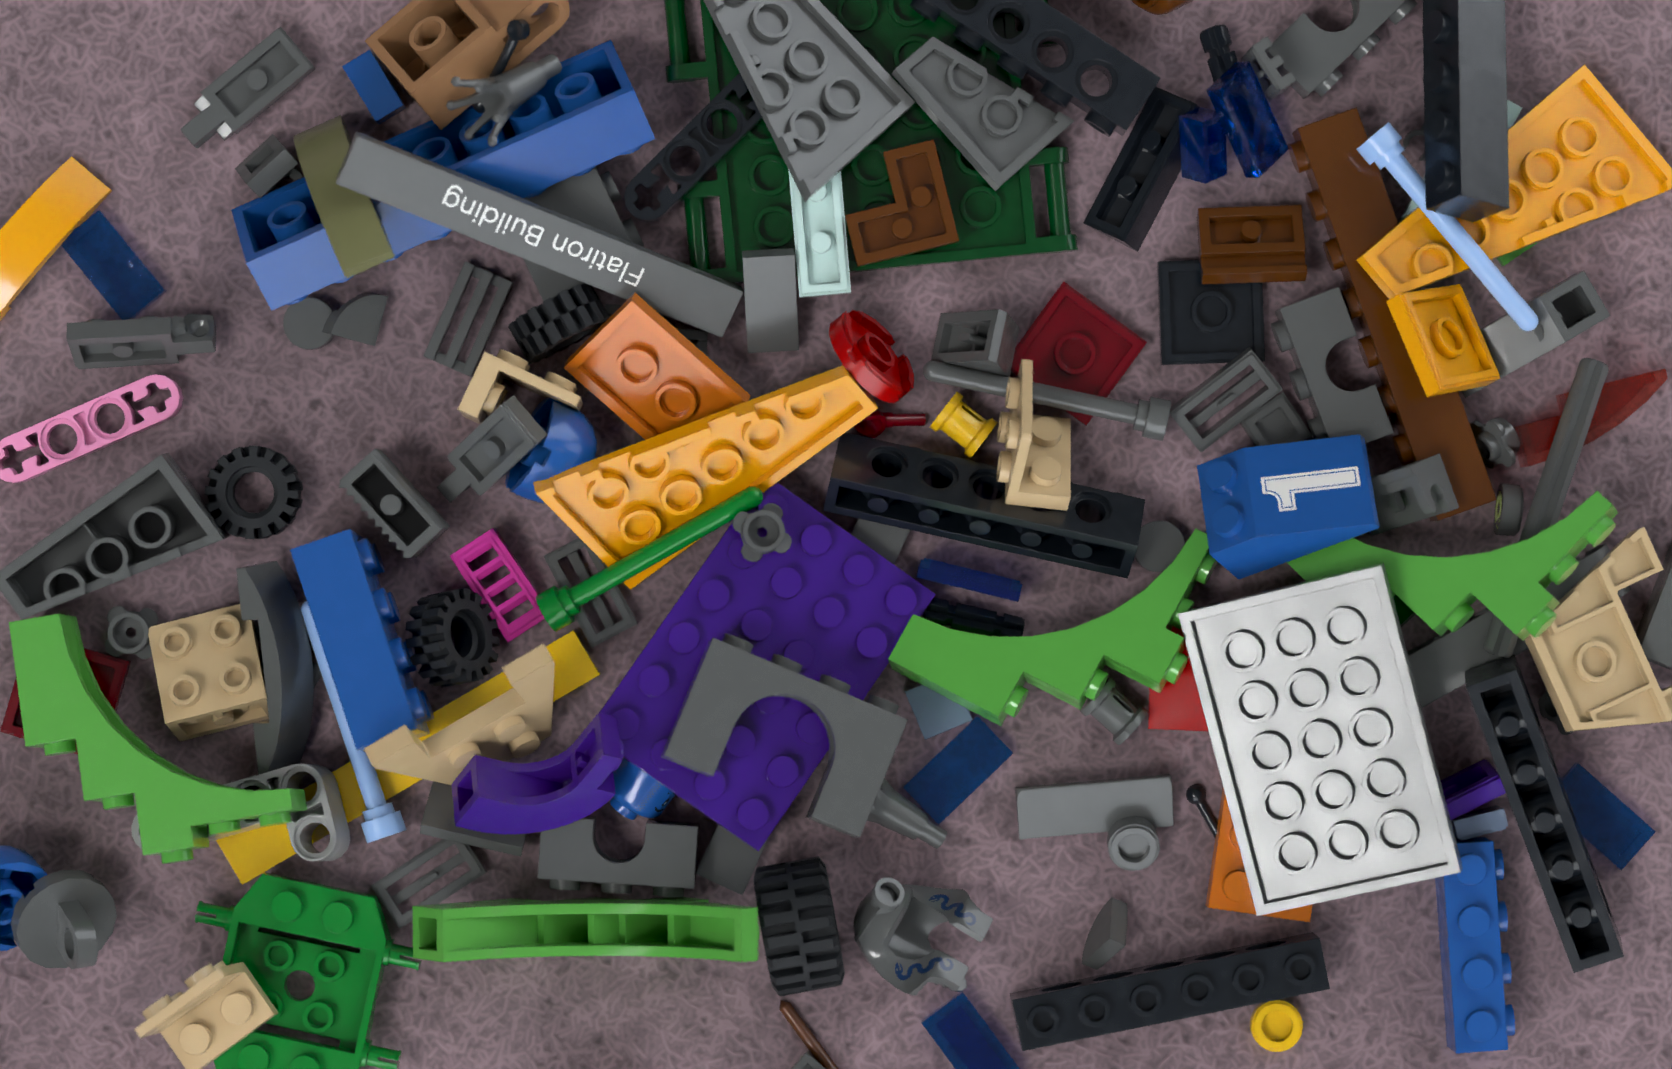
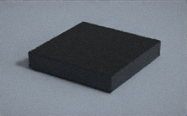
(1206, 320)

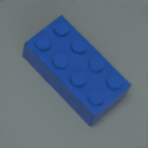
(360, 637)

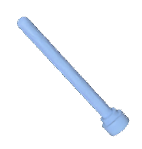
(1385, 151)
(380, 816)

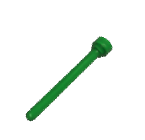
(563, 604)

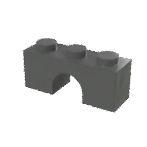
(1316, 53)
(1309, 333)
(665, 861)

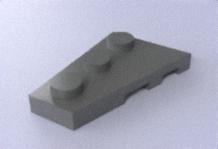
(978, 113)

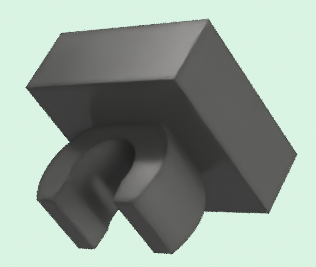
(267, 166)

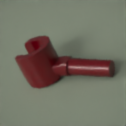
(877, 422)

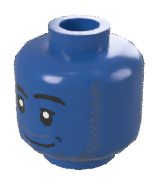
(638, 793)

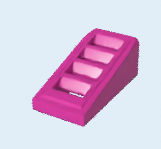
(479, 546)

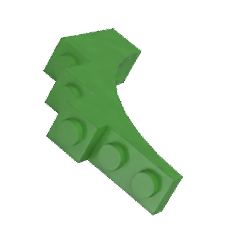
(1504, 580)
(991, 671)
(67, 709)
(585, 928)

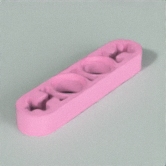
(84, 422)

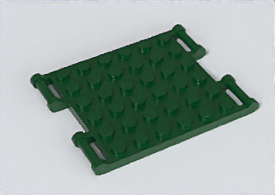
(756, 180)

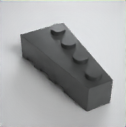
(125, 532)

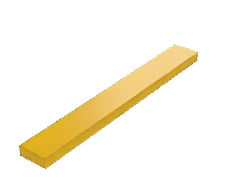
(267, 846)

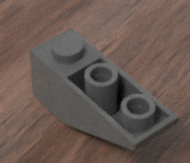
(1562, 314)

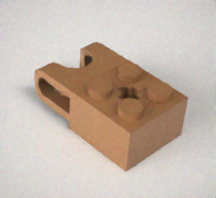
(458, 38)

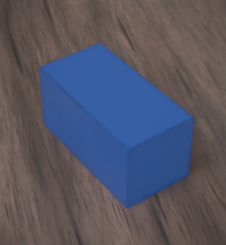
(374, 87)

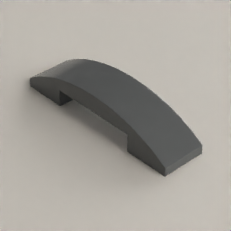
(286, 664)

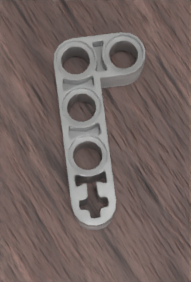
(323, 809)

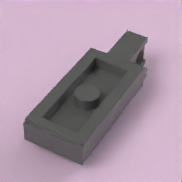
(248, 88)
(139, 340)
(492, 449)

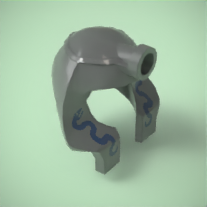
(895, 928)

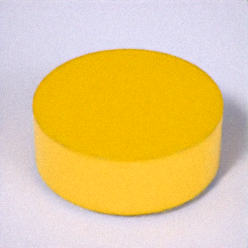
(1276, 1025)

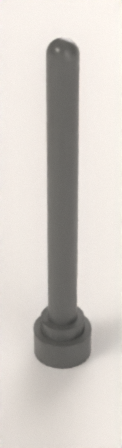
(1146, 416)

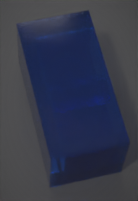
(1202, 145)

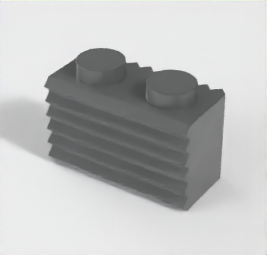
(394, 504)

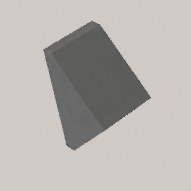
(977, 340)

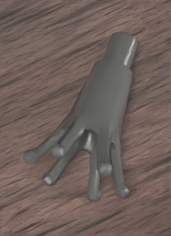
(504, 93)
(904, 817)

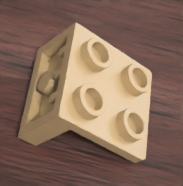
(487, 392)
(1037, 449)
(208, 673)
(211, 1016)

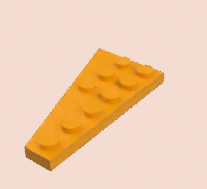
(1567, 166)
(679, 474)

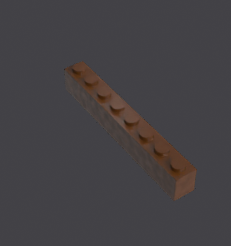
(1357, 215)

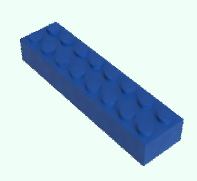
(558, 133)

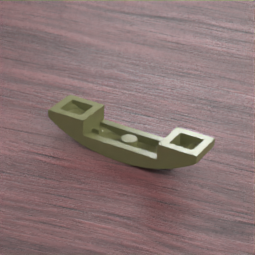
(346, 215)

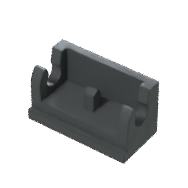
(1412, 493)

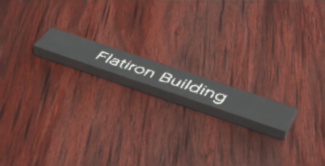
(537, 234)

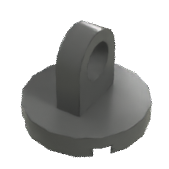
(64, 920)

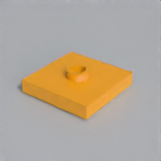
(1443, 340)

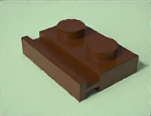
(1251, 244)

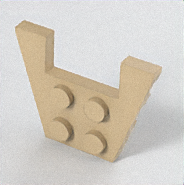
(1592, 652)
(498, 730)

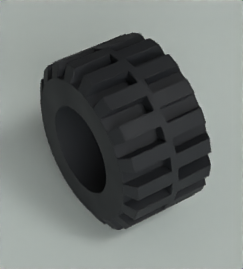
(798, 926)

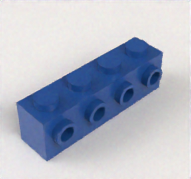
(1471, 951)

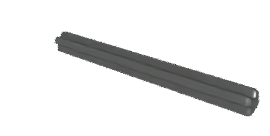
(1556, 474)

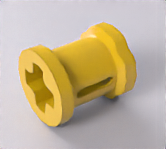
(963, 424)

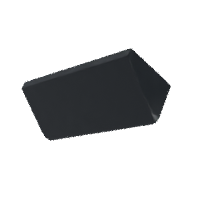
(1142, 172)

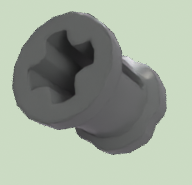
(1115, 712)

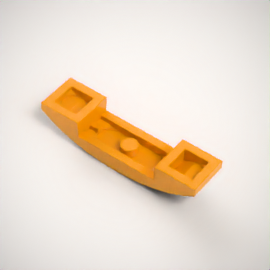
(44, 225)

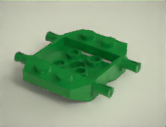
(343, 978)

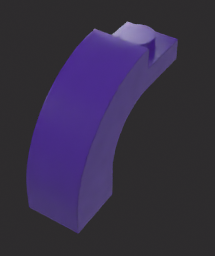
(541, 794)

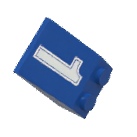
(1285, 501)

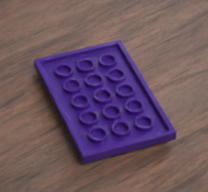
(817, 604)

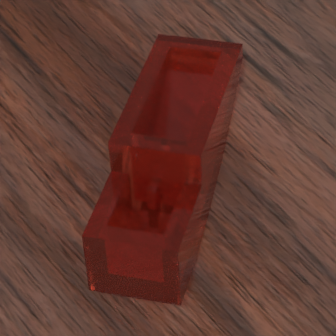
(1615, 404)

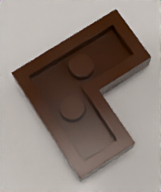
(917, 219)

